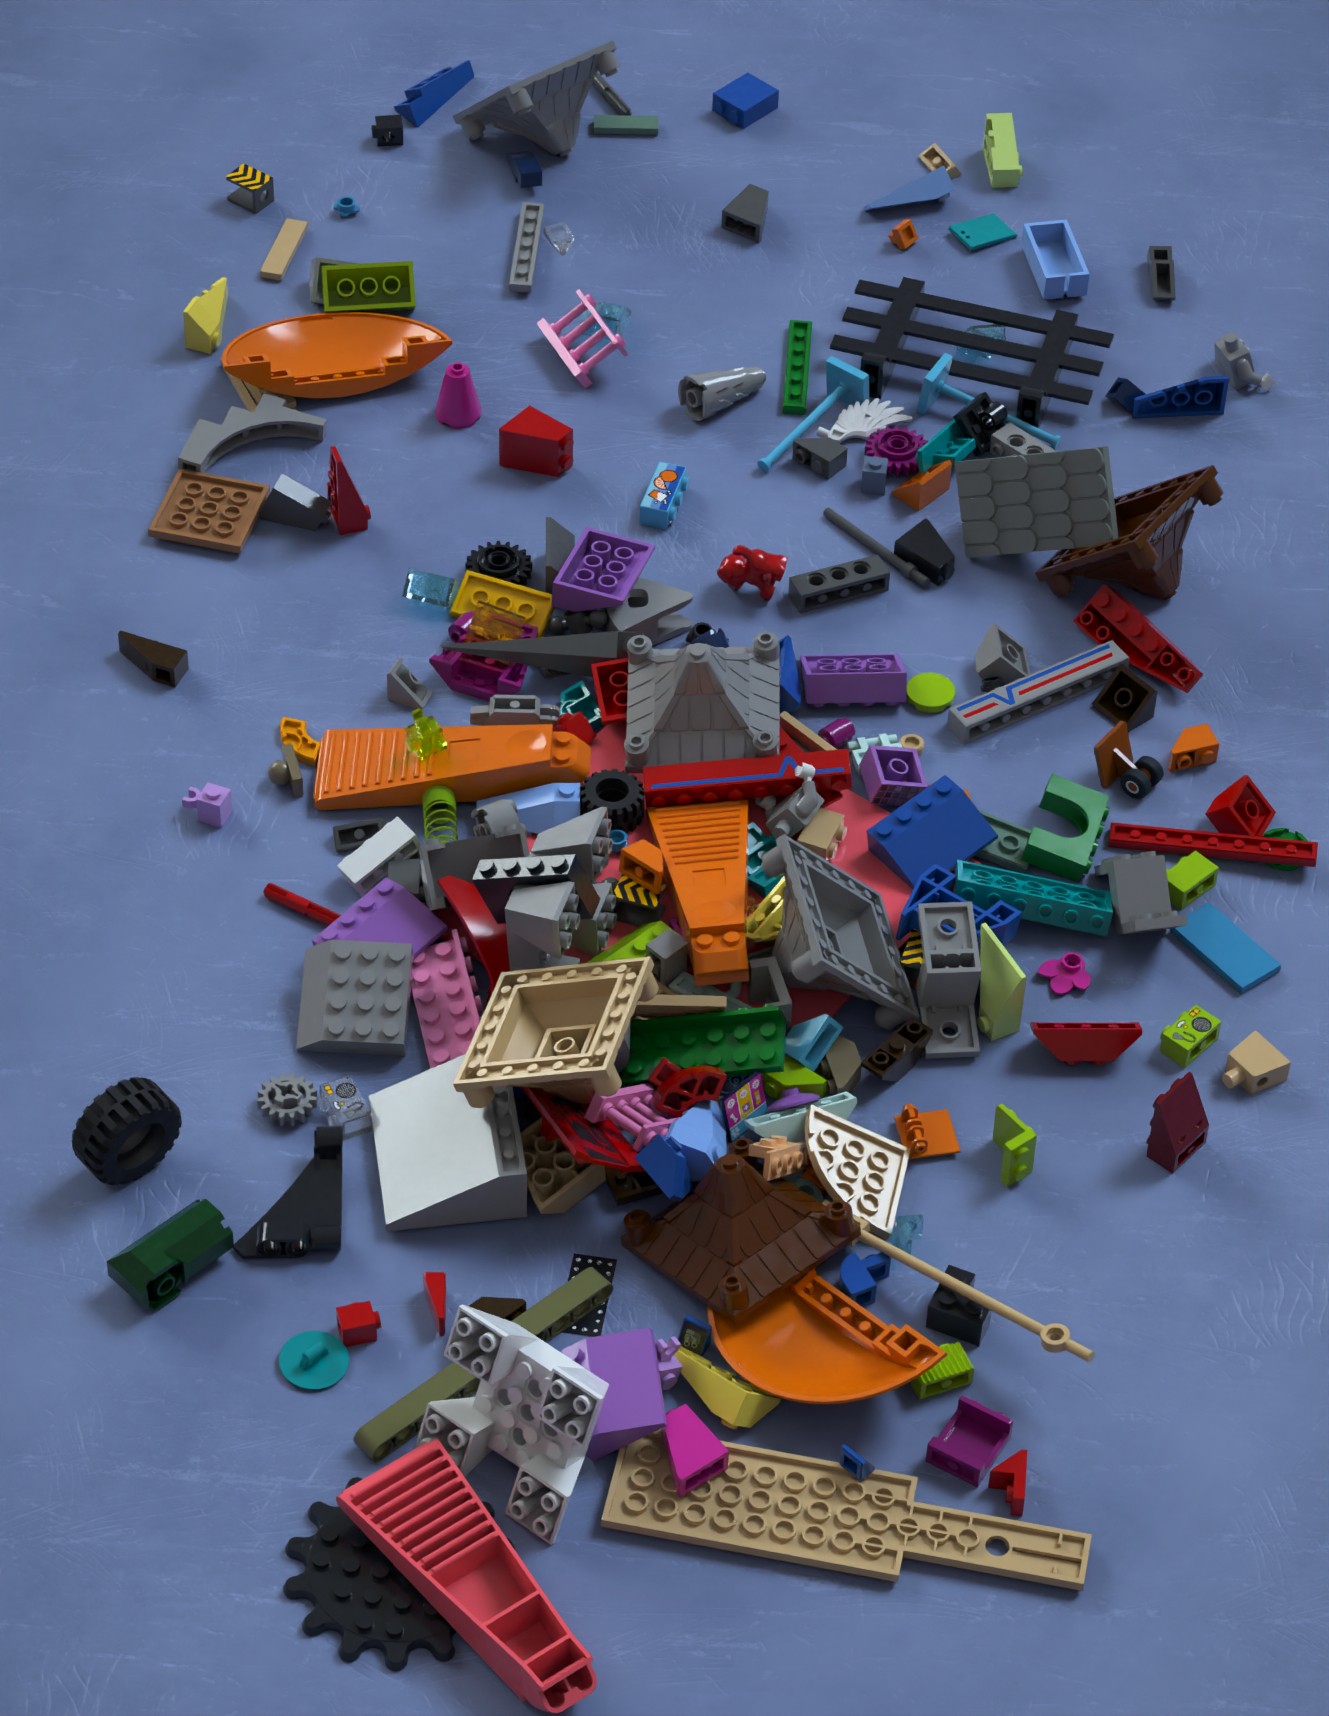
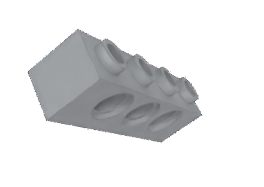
(1014, 441)

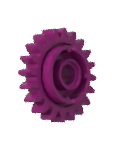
(898, 446)

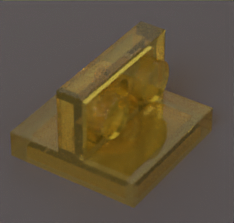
(494, 624)

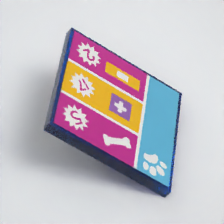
(743, 1103)

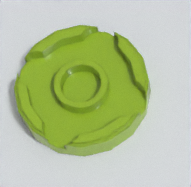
(930, 692)

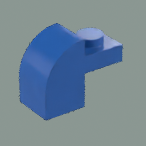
(860, 1276)

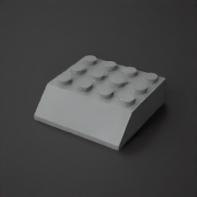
(355, 998)

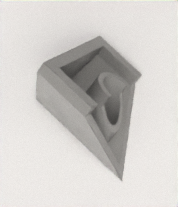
(405, 687)

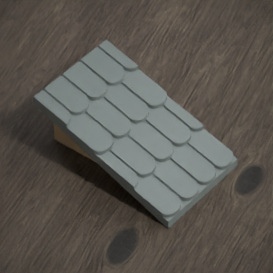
(1036, 502)

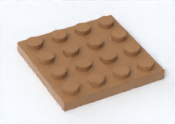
(209, 511)

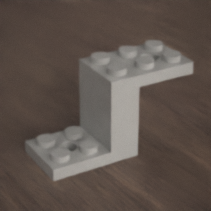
(1139, 893)
(949, 978)

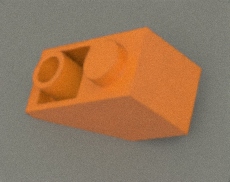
(1194, 748)

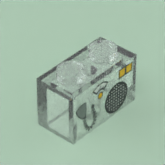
(345, 1107)

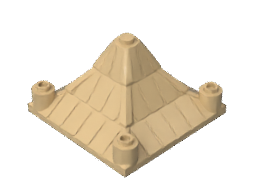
(556, 1030)

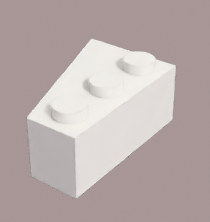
(369, 862)

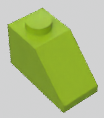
(794, 1076)

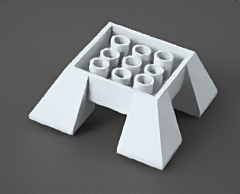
(527, 1408)

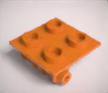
(926, 1132)

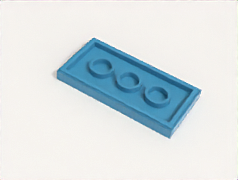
(1226, 948)

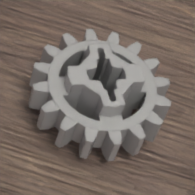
(287, 1099)

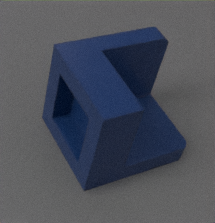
(1124, 392)

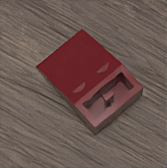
(1177, 1125)

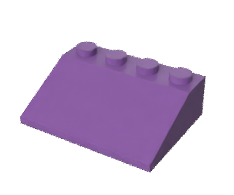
(599, 571)
(853, 679)
(386, 915)
(634, 1393)

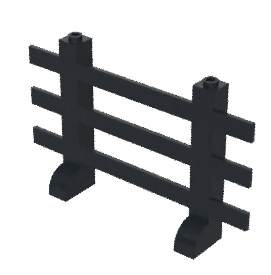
(1035, 391)

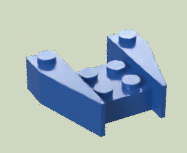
(937, 886)

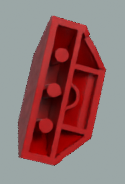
(1087, 1040)

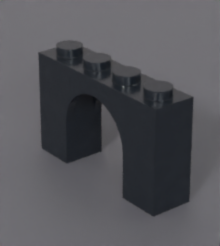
(498, 877)

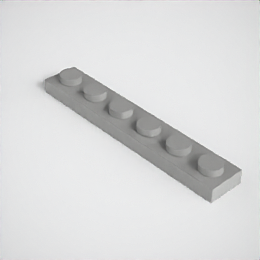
(526, 247)

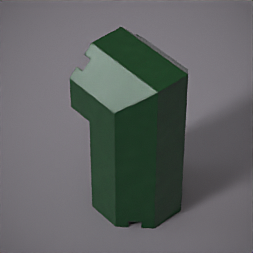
(171, 1254)

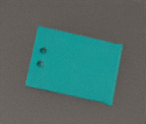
(982, 231)

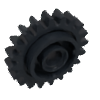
(501, 562)

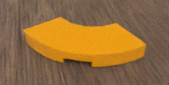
(295, 732)

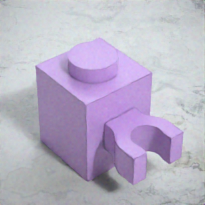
(212, 804)
(668, 1364)

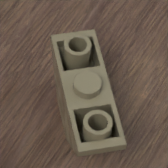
(841, 1066)

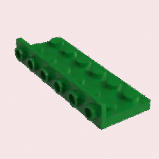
(730, 1040)

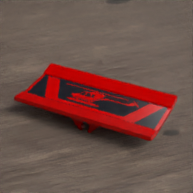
(586, 1141)

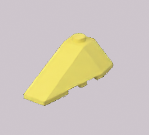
(205, 318)
(724, 1394)

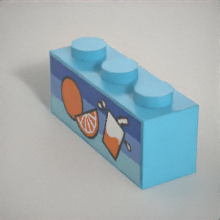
(663, 495)

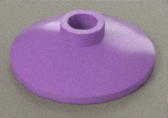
(792, 1098)

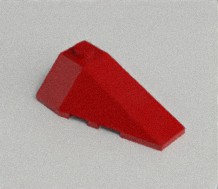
(347, 505)

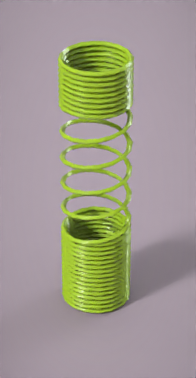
(439, 816)

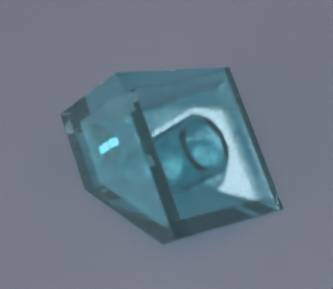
(614, 316)

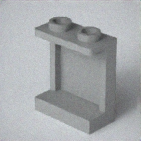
(768, 986)

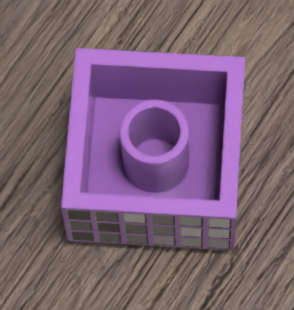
(892, 774)

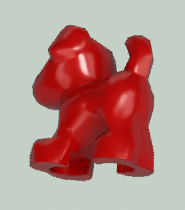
(758, 569)

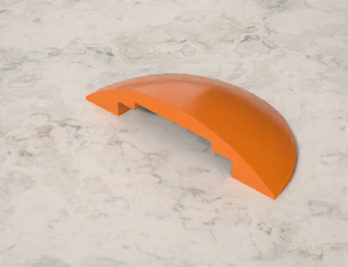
(332, 353)
(821, 1346)

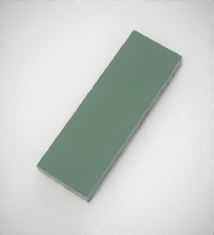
(625, 125)

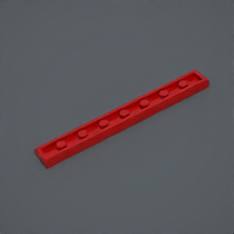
(1213, 844)

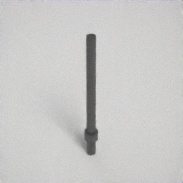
(907, 569)

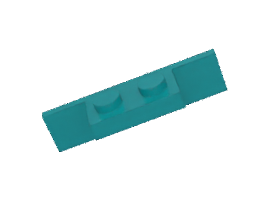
(944, 446)

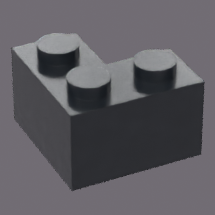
(957, 1314)

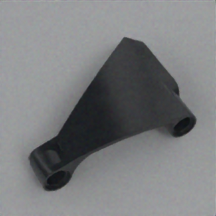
(308, 1212)

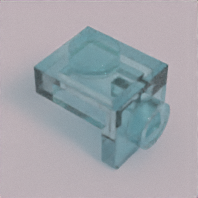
(905, 1228)

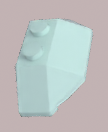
(791, 1121)

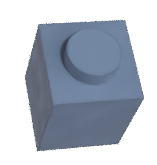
(874, 475)

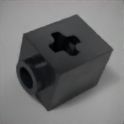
(388, 130)

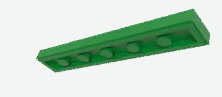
(797, 367)

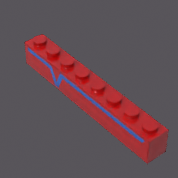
(743, 778)

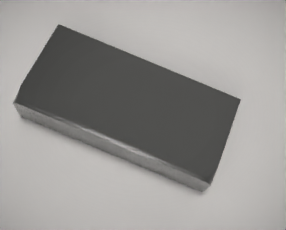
(353, 835)

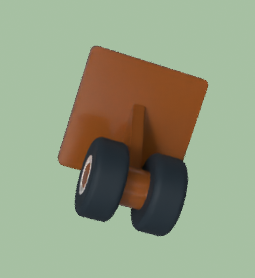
(1116, 760)

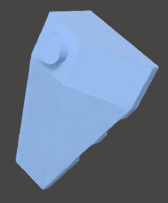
(924, 189)
(543, 805)
(701, 1135)

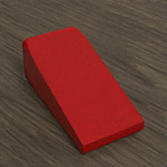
(435, 1293)

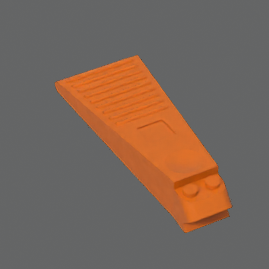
(479, 763)
(708, 883)

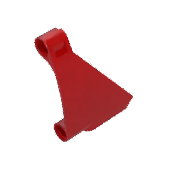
(480, 924)

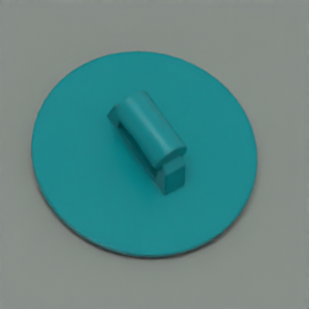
(314, 1360)

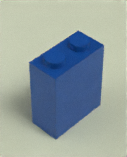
(745, 100)

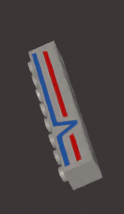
(1035, 692)

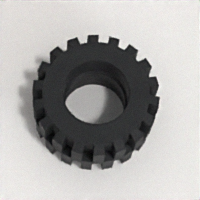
(618, 793)

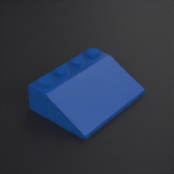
(930, 830)

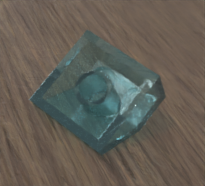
(430, 588)

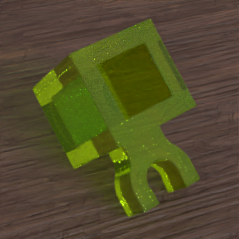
(424, 736)

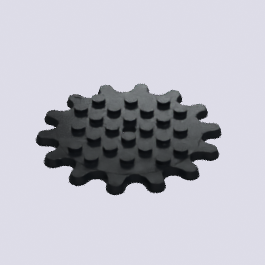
(362, 1594)

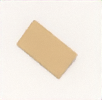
(934, 158)

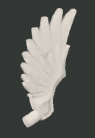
(864, 420)

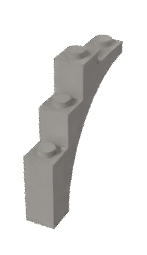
(240, 426)

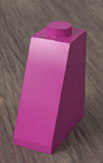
(691, 1450)

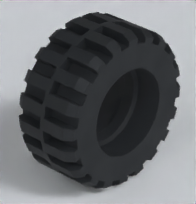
(126, 1131)

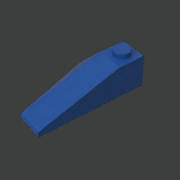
(789, 679)
(666, 1166)

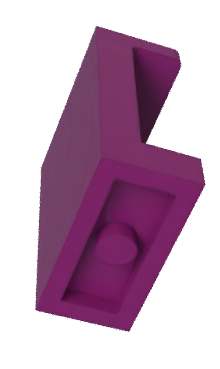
(970, 1441)

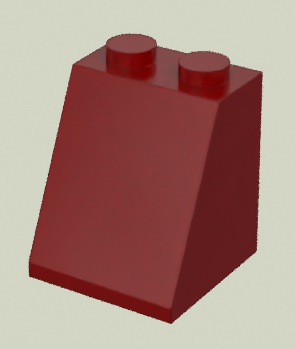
(536, 444)

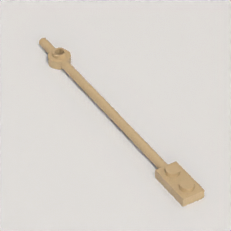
(1054, 1337)

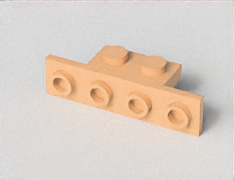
(780, 1156)

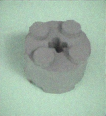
(494, 815)

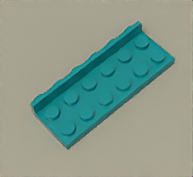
(1036, 897)

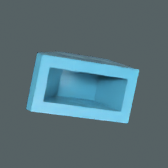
(812, 1040)

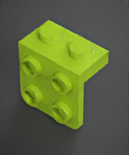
(1017, 1145)

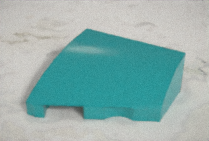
(578, 699)

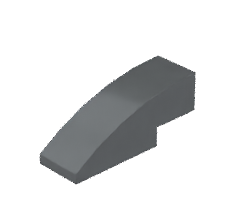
(1161, 272)

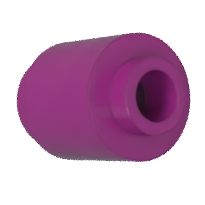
(460, 626)
(838, 732)

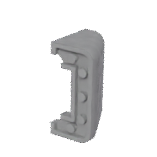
(462, 858)

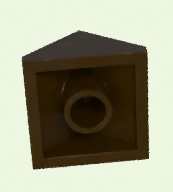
(1126, 699)

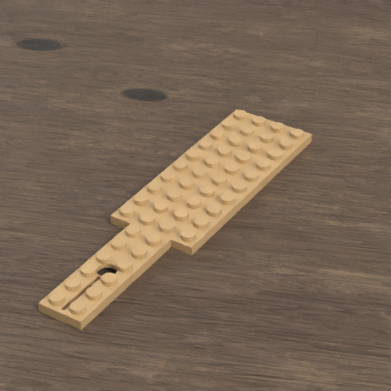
(828, 1518)

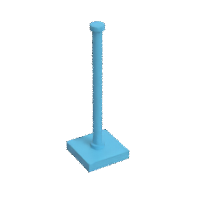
(843, 384)
(935, 384)

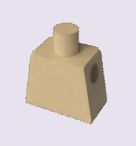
(1255, 1065)

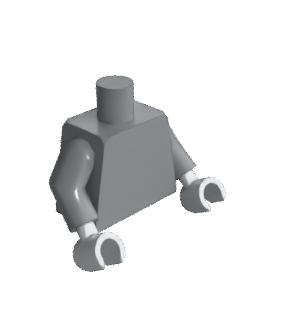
(1235, 361)
(796, 809)

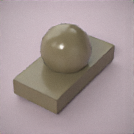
(287, 771)

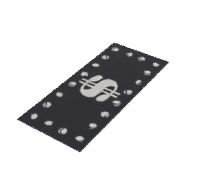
(593, 1322)

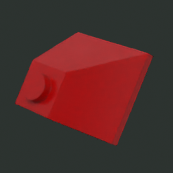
(1241, 810)

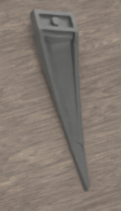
(560, 653)

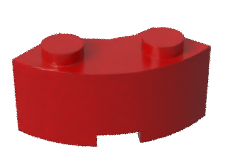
(687, 1088)

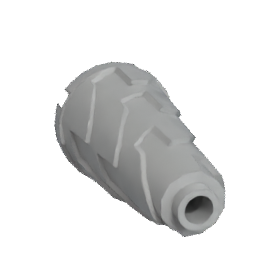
(717, 390)

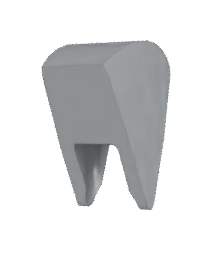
(651, 611)

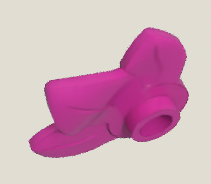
(1065, 973)

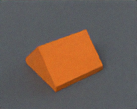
(925, 487)

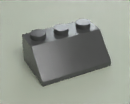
(558, 548)

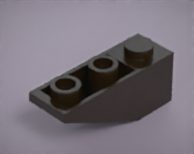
(155, 659)

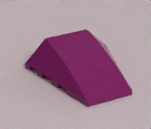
(479, 674)

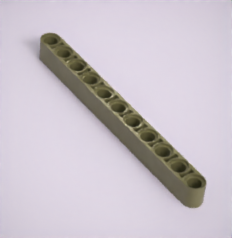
(544, 1320)

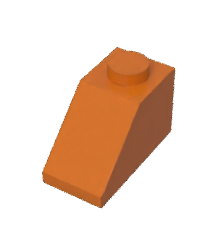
(643, 864)

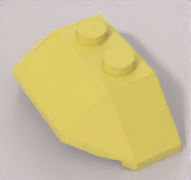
(766, 920)

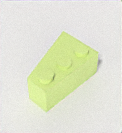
(1001, 151)

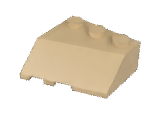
(554, 1174)

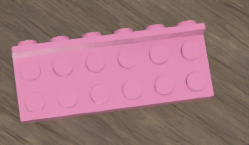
(446, 999)

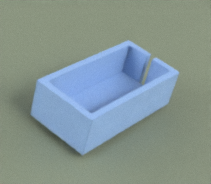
(1055, 259)

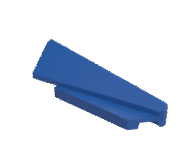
(433, 92)

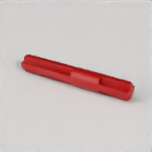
(300, 904)

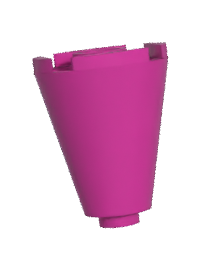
(457, 398)

